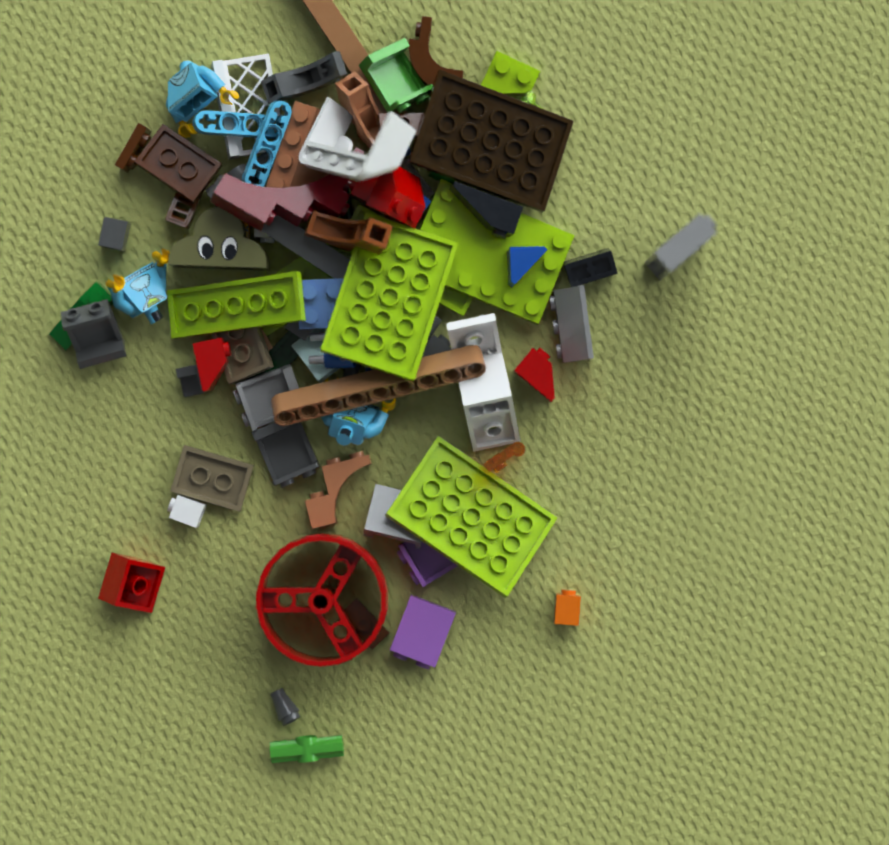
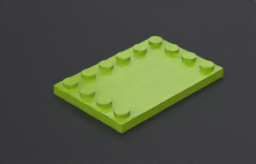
(481, 258)
(390, 301)
(471, 516)

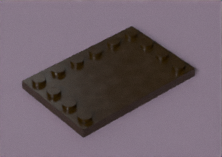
(490, 141)

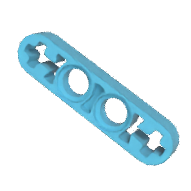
(239, 124)
(270, 147)

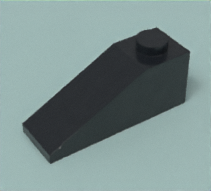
(492, 212)

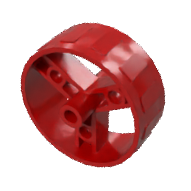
(269, 601)

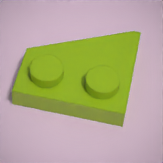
(510, 75)

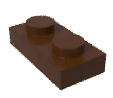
(137, 141)

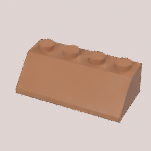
(287, 169)

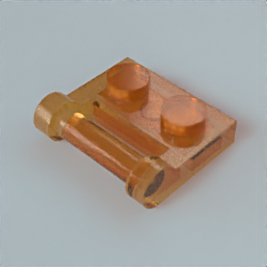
(499, 460)

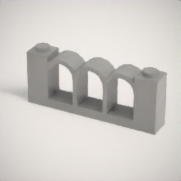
(681, 246)

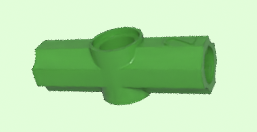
(306, 748)

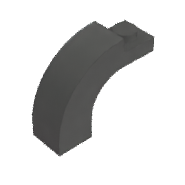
(305, 79)

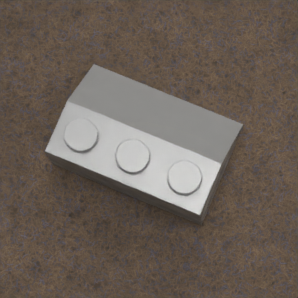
(572, 324)

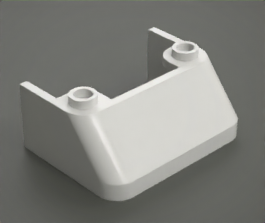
(331, 151)

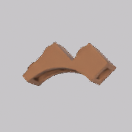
(358, 101)
(322, 507)

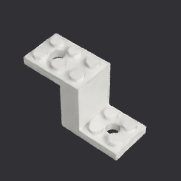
(487, 397)

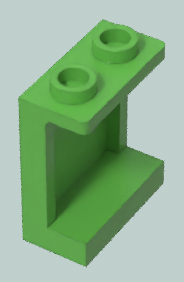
(394, 77)

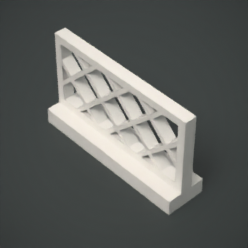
(234, 143)

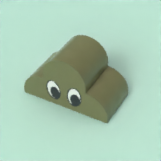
(219, 244)

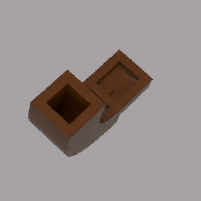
(420, 56)

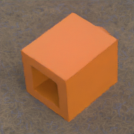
(567, 608)

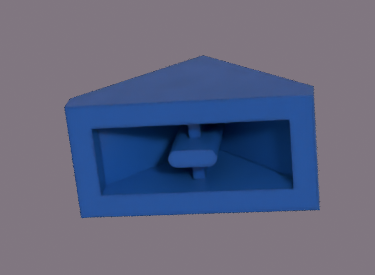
(521, 260)

